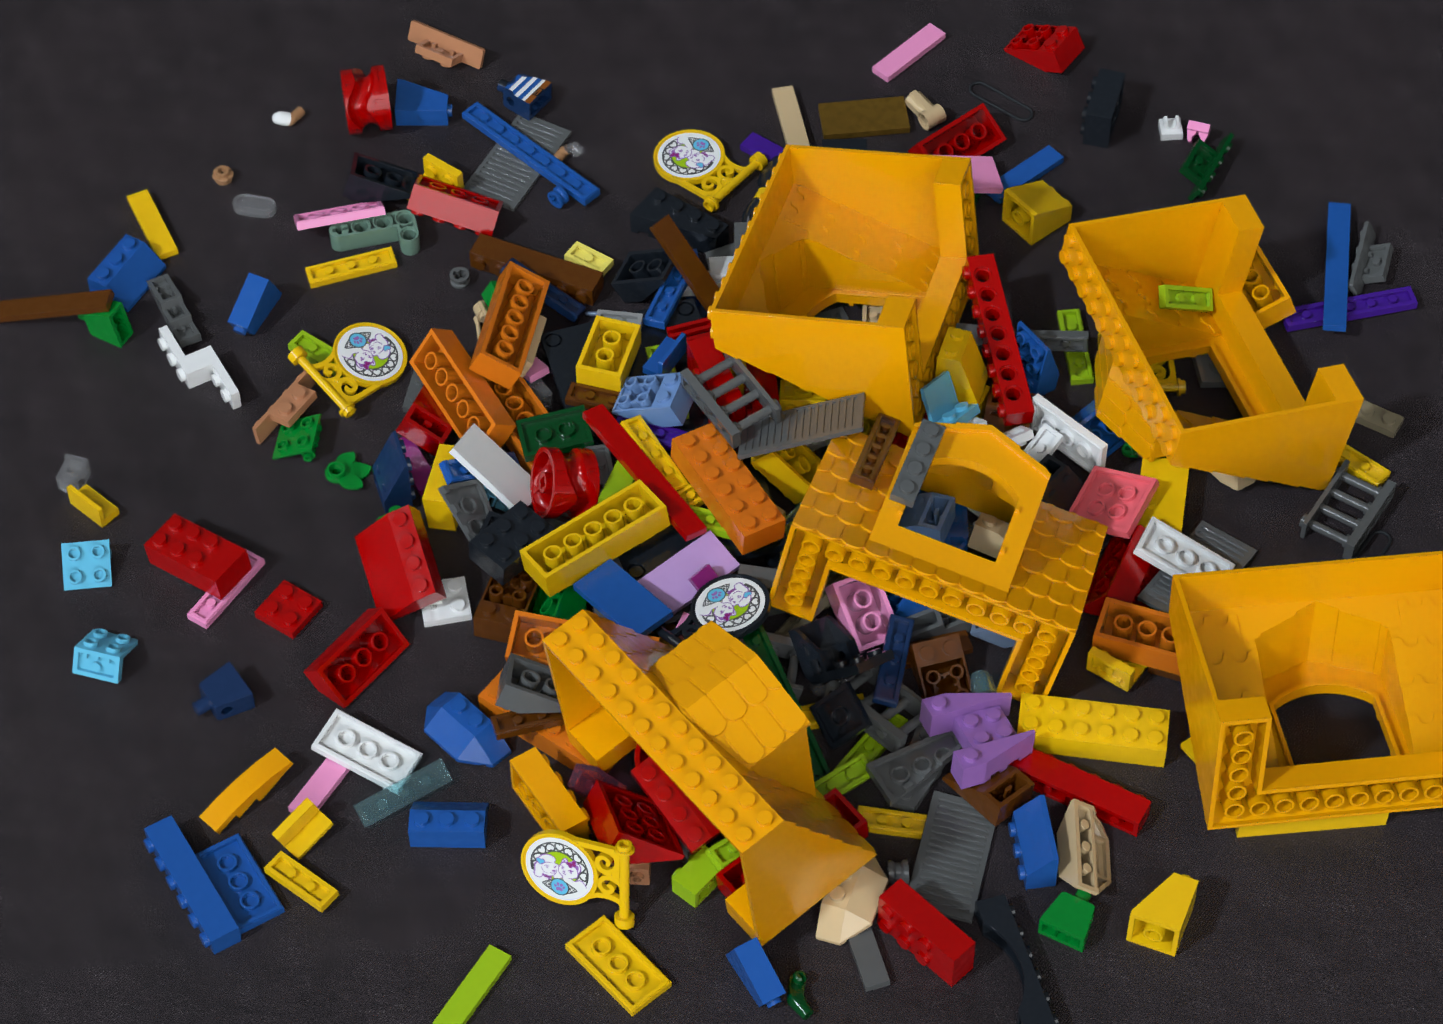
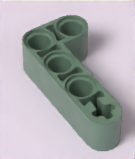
(377, 230)

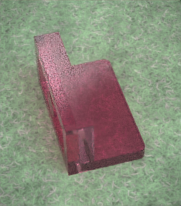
(585, 776)

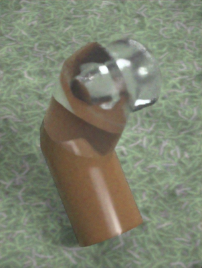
(565, 150)

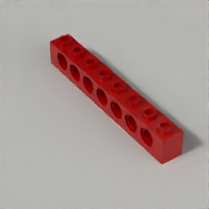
(1011, 411)

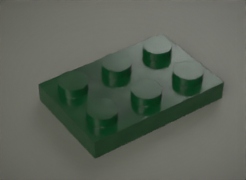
(555, 429)

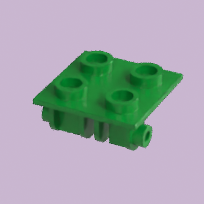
(299, 438)

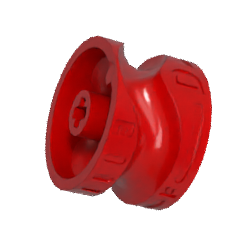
(366, 99)
(564, 483)

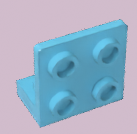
(942, 402)
(102, 655)

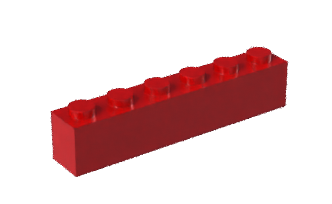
(1068, 782)

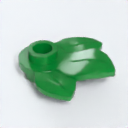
(350, 472)

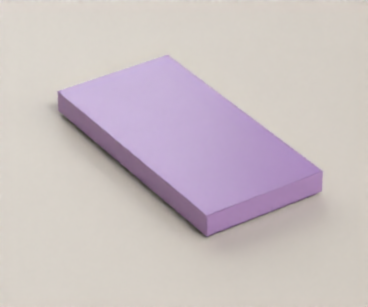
(670, 579)

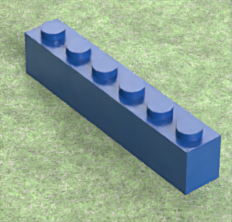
(192, 884)

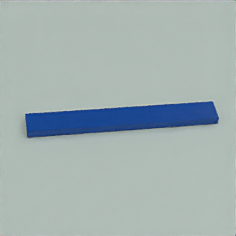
(531, 153)
(1336, 267)

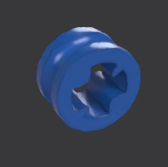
(558, 197)

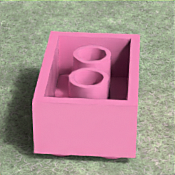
(860, 611)

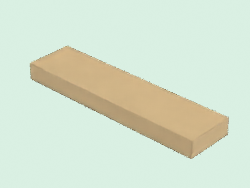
(790, 116)

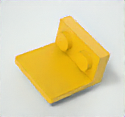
(442, 171)
(1114, 670)

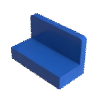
(666, 355)

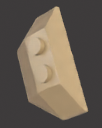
(1083, 849)
(851, 905)

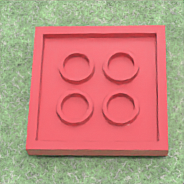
(1115, 499)

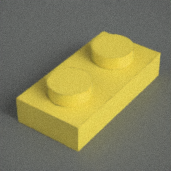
(589, 258)

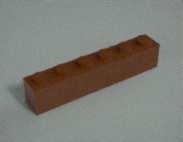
(573, 279)

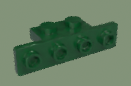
(1201, 163)

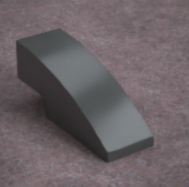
(935, 623)

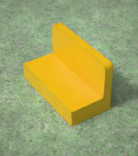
(92, 504)
(302, 829)

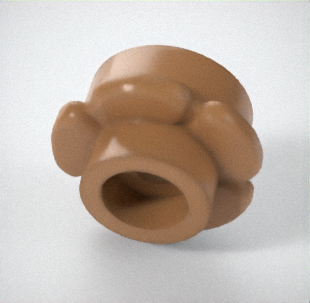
(223, 175)

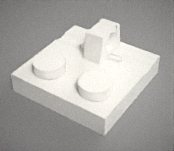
(451, 609)

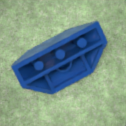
(463, 731)

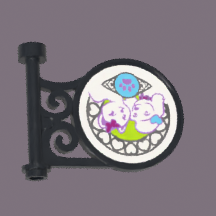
(731, 601)

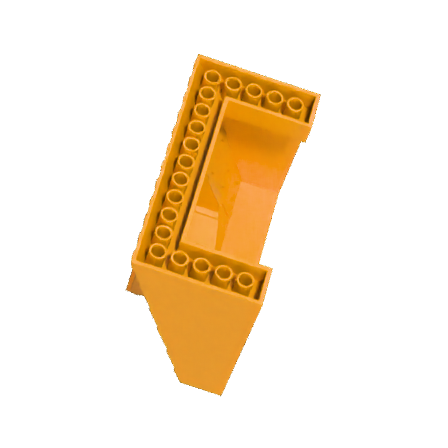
(852, 233)
(1212, 246)
(1026, 594)
(1302, 630)
(727, 742)

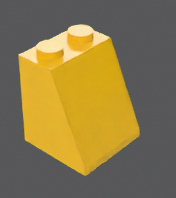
(1035, 210)
(964, 362)
(1163, 915)

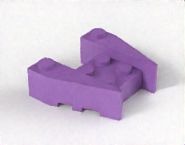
(982, 731)

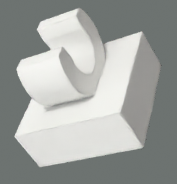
(1170, 128)

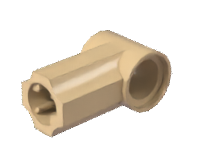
(927, 113)

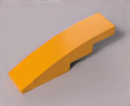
(245, 789)

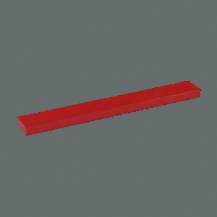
(642, 468)

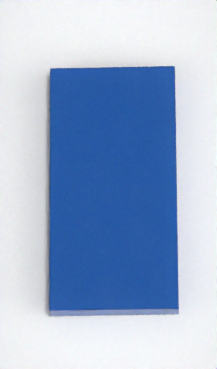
(622, 598)
(240, 883)

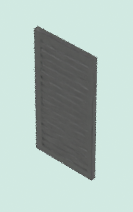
(506, 176)
(804, 426)
(1158, 590)
(952, 856)

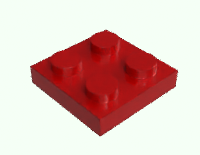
(288, 609)

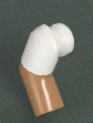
(288, 118)

